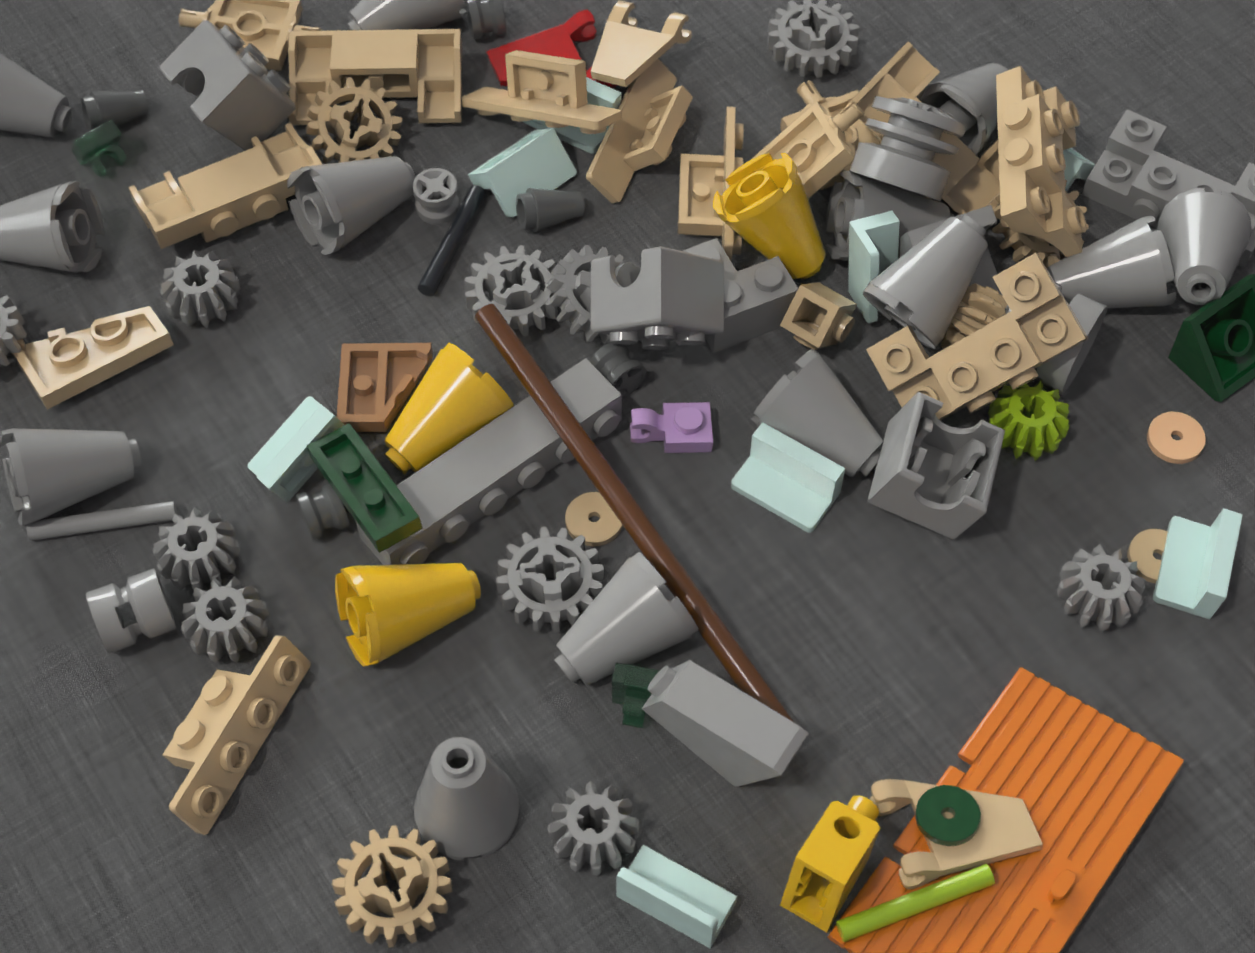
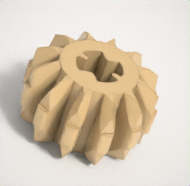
(977, 309)

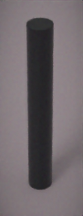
(451, 241)

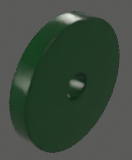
(942, 830)

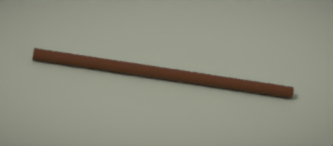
(626, 508)

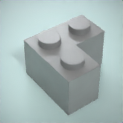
(752, 297)

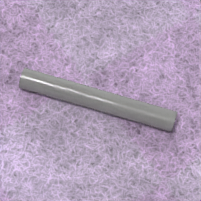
(101, 520)

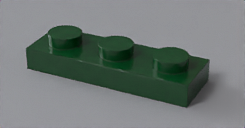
(364, 487)

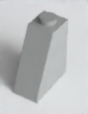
(723, 724)

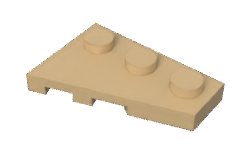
(87, 357)

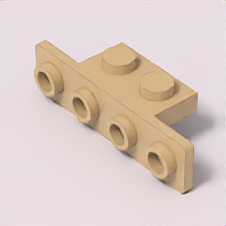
(546, 91)
(644, 134)
(699, 182)
(228, 731)

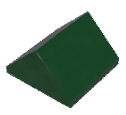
(1219, 342)

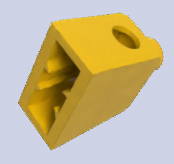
(831, 861)

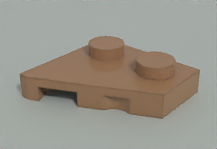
(378, 381)

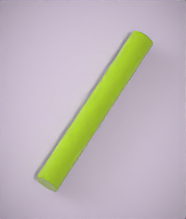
(915, 902)

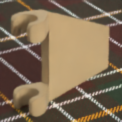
(630, 50)
(1002, 832)

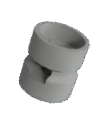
(148, 604)

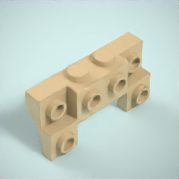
(400, 61)
(1031, 143)
(972, 179)
(225, 193)
(991, 357)

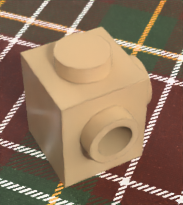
(819, 316)

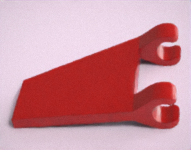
(552, 42)

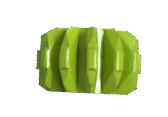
(1030, 419)

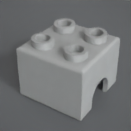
(231, 84)
(661, 301)
(935, 470)

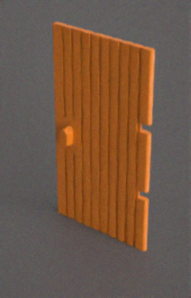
(1088, 797)

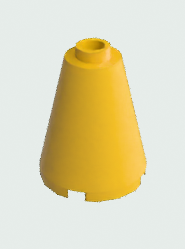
(773, 213)
(444, 410)
(401, 604)

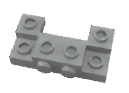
(1142, 181)

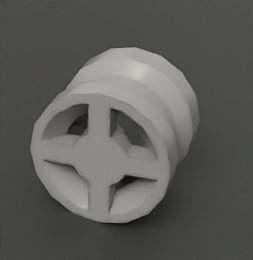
(436, 195)

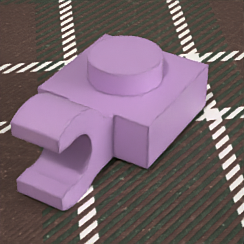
(681, 427)

